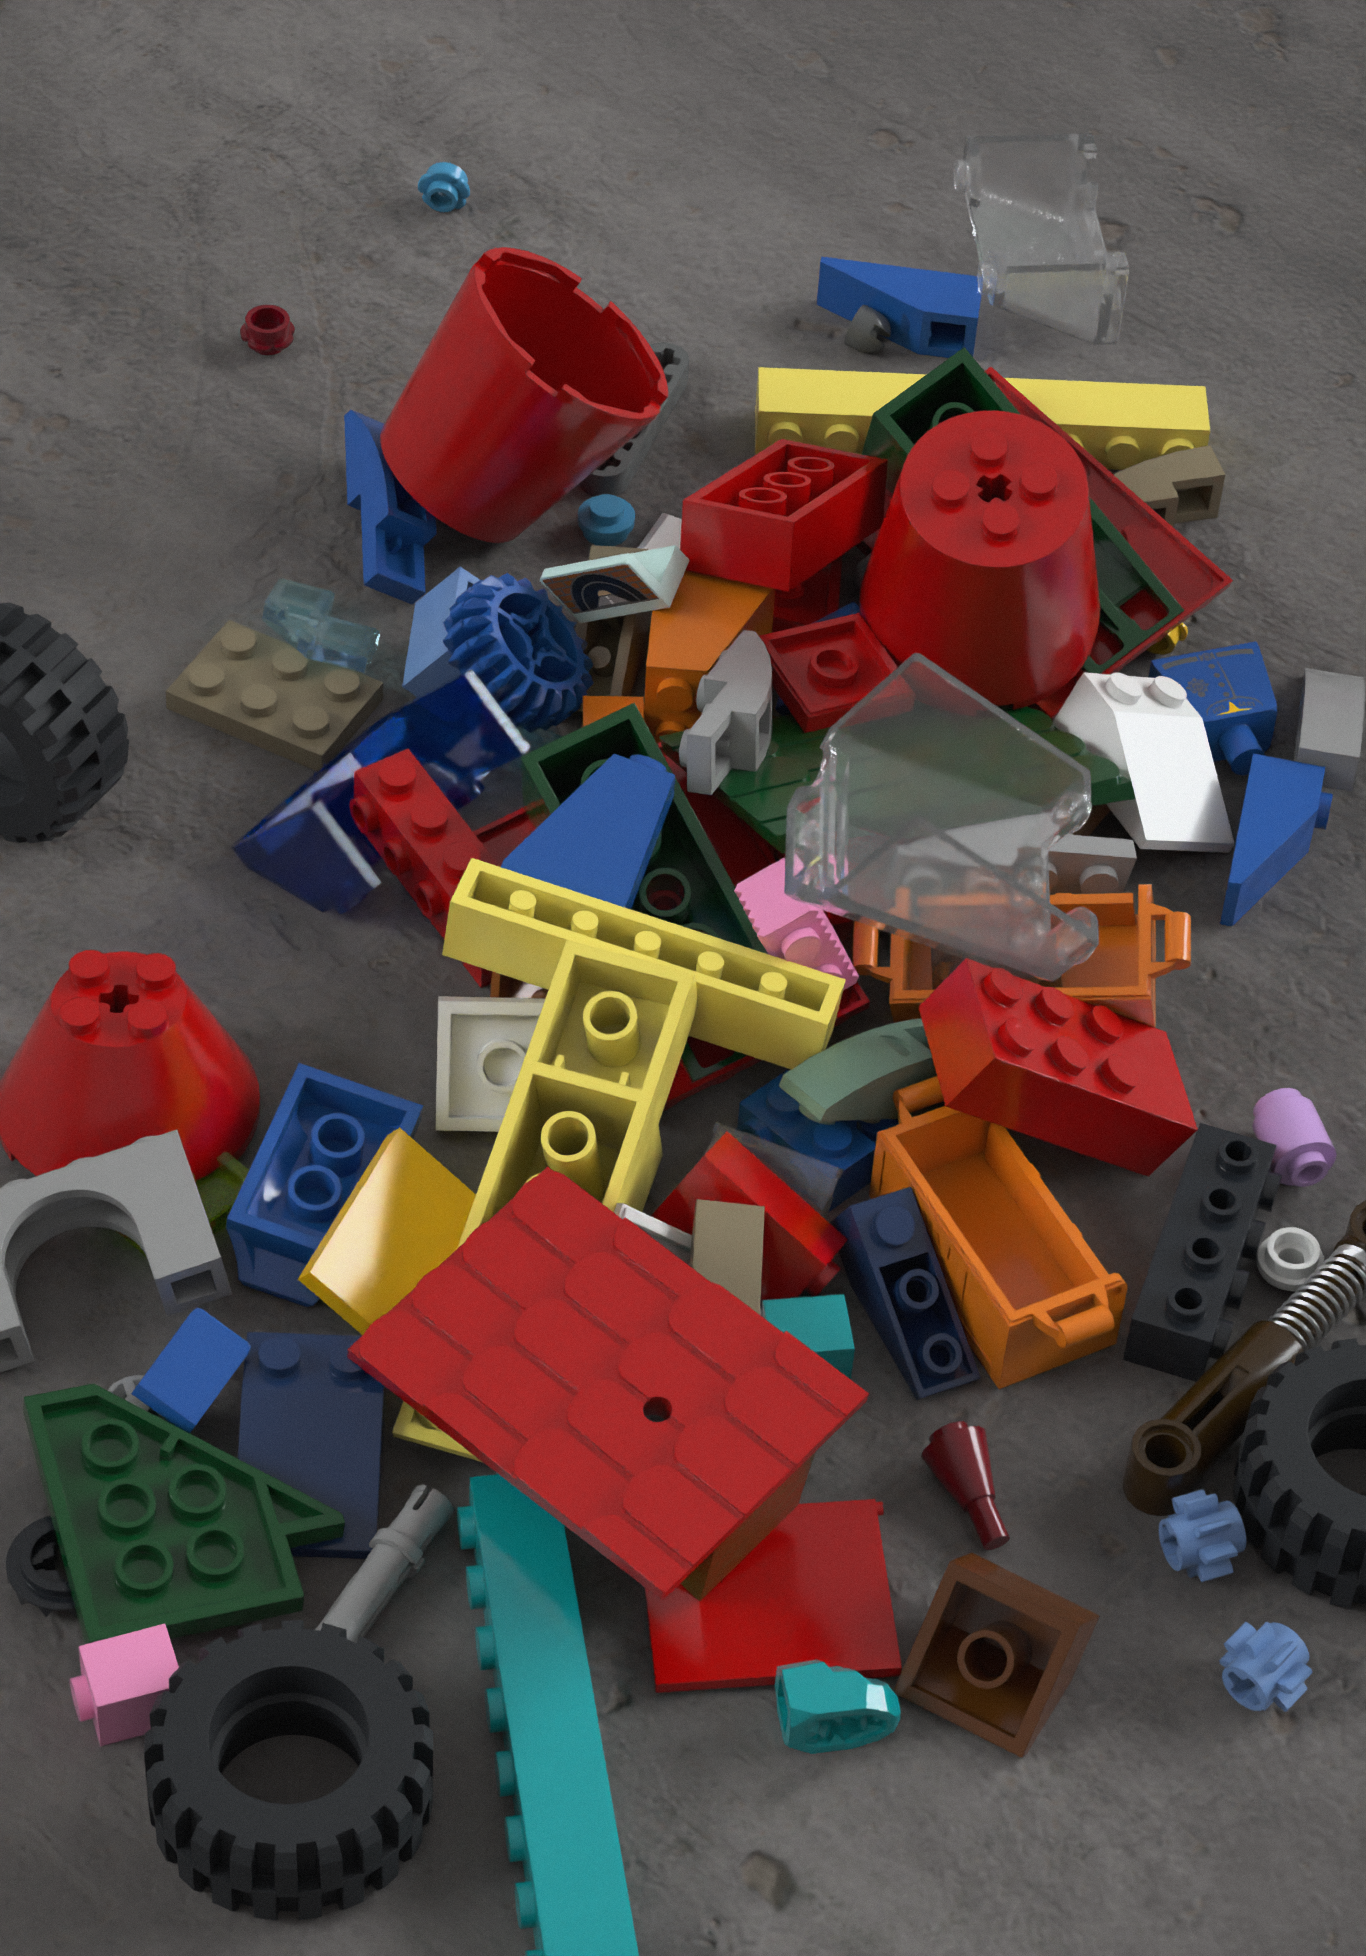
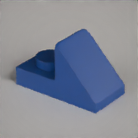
(192, 1370)

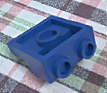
(846, 1144)

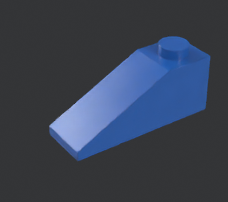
(1274, 828)

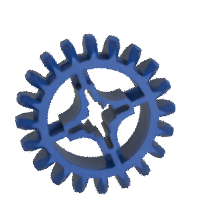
(519, 650)

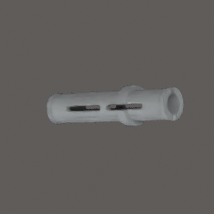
(392, 1560)

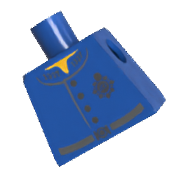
(1231, 696)

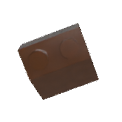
(995, 1653)

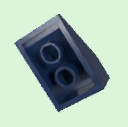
(317, 1428)

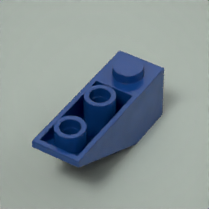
(925, 308)

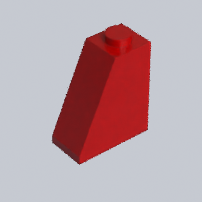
(795, 1236)

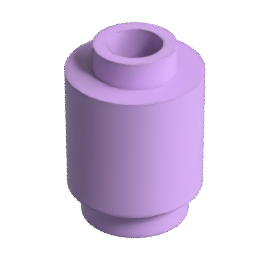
(1302, 1143)

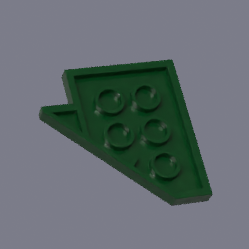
(164, 1521)

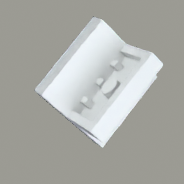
(480, 1058)

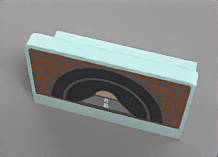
(618, 583)

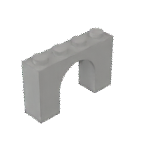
(132, 1190)

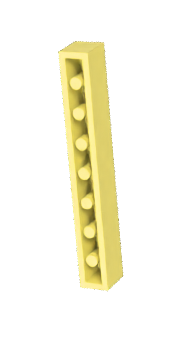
(1108, 419)

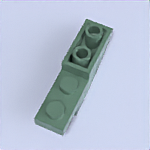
(861, 1073)

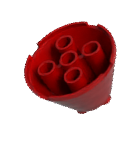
(123, 1059)

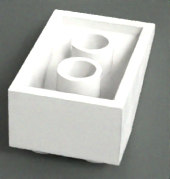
(1162, 750)

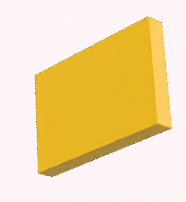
(389, 1232)

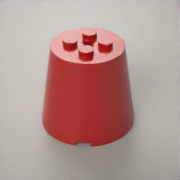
(518, 397)
(988, 558)

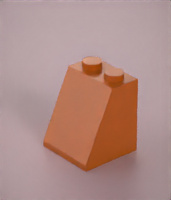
(689, 640)

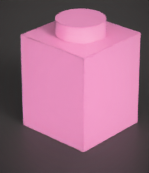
(123, 1681)

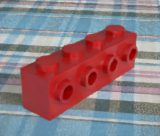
(417, 835)

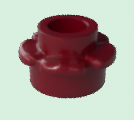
(267, 329)

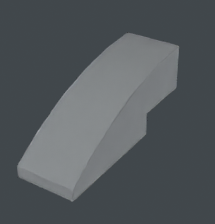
(1331, 725)

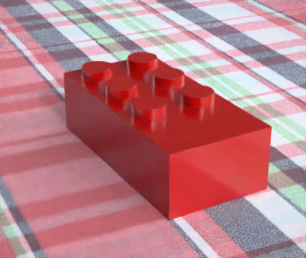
(783, 514)
(1056, 1068)

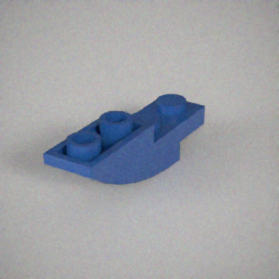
(391, 519)

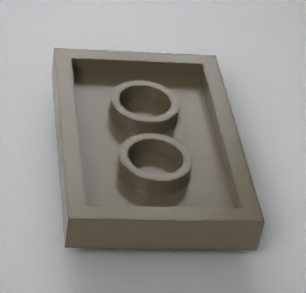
(274, 696)

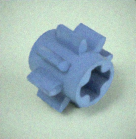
(1202, 1535)
(1265, 1666)

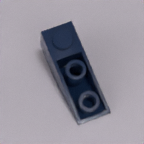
(905, 1292)

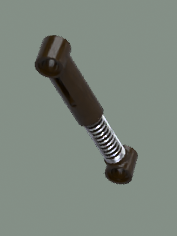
(1218, 1404)

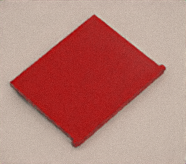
(797, 1597)

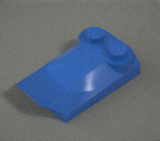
(306, 1173)

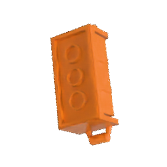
(1116, 975)
(1005, 1246)

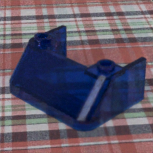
(311, 838)

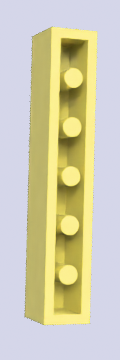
(743, 995)

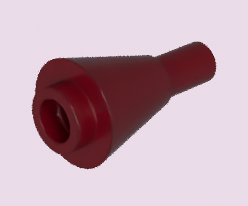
(962, 1464)

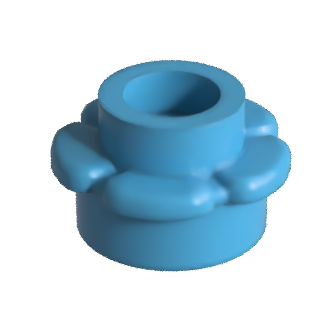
(444, 187)

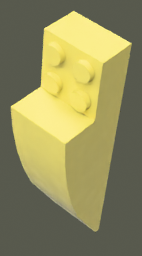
(586, 1097)

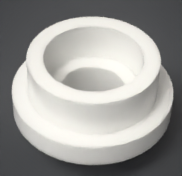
(1287, 1247)

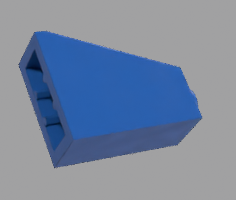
(601, 832)

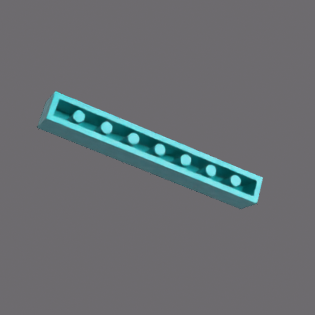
(548, 1724)

